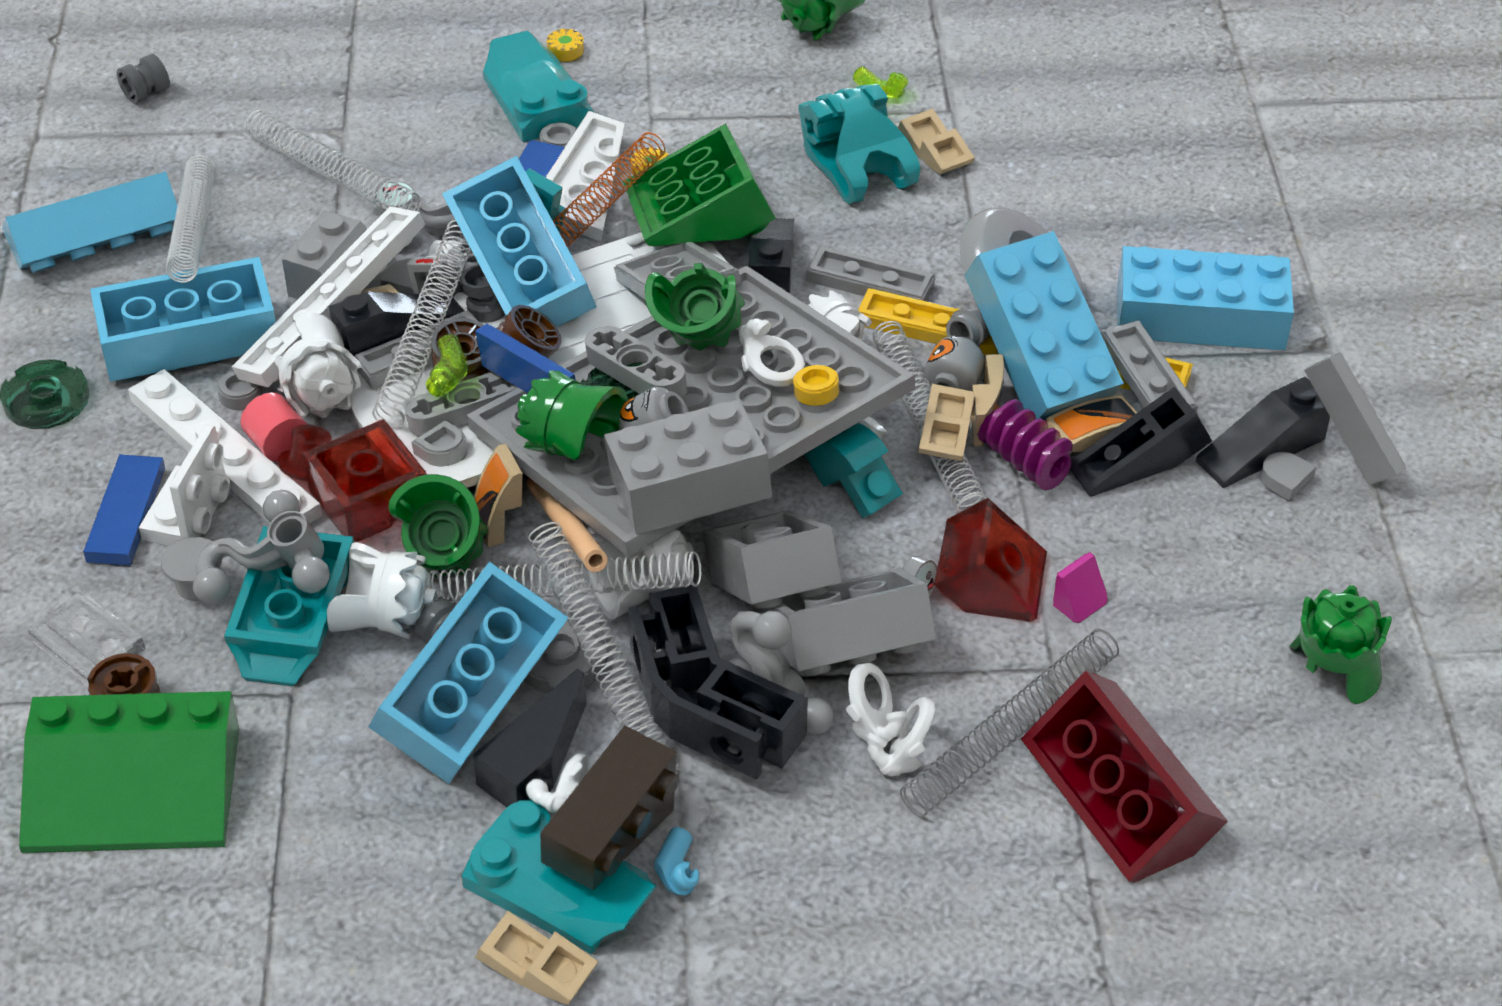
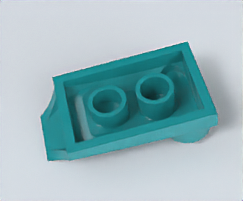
(532, 85)
(279, 627)
(510, 874)

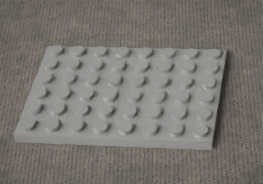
(714, 376)

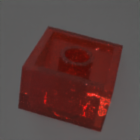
(358, 476)
(990, 564)

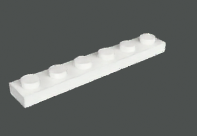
(345, 277)
(184, 417)

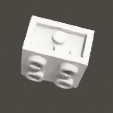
(189, 495)

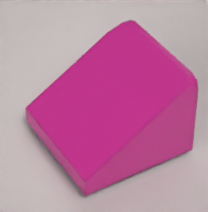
(1080, 589)

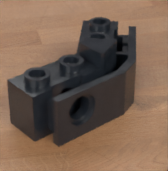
(707, 695)

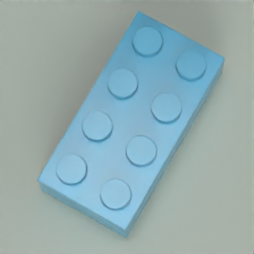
(1206, 297)
(179, 325)
(1042, 325)
(467, 672)

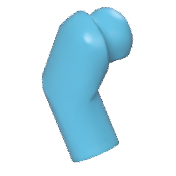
(671, 865)

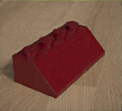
(1122, 778)

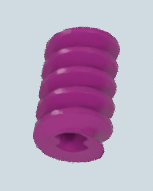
(1027, 444)

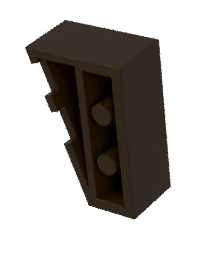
(611, 809)

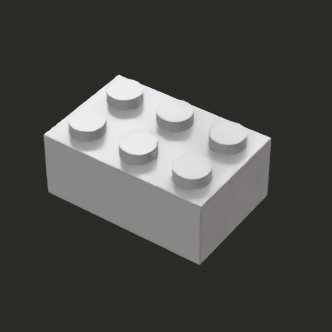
(688, 466)
(772, 558)
(857, 621)

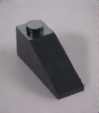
(773, 251)
(382, 317)
(1281, 422)
(1142, 446)
(532, 744)

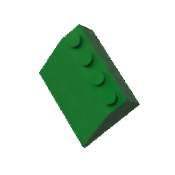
(700, 194)
(128, 771)

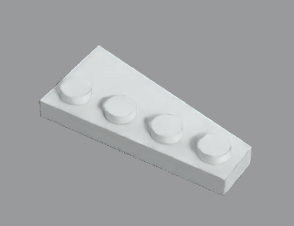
(584, 158)

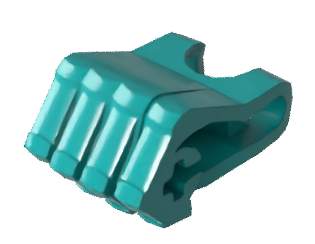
(852, 137)

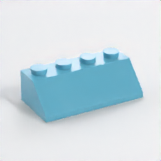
(91, 221)
(519, 244)

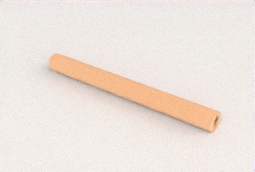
(576, 533)

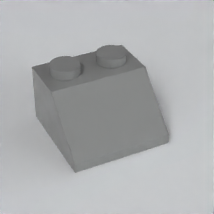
(319, 249)

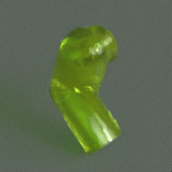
(893, 87)
(449, 369)

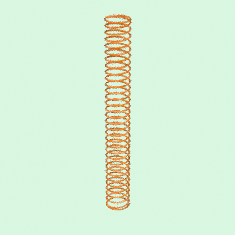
(606, 173)

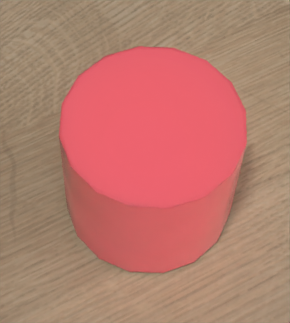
(269, 423)

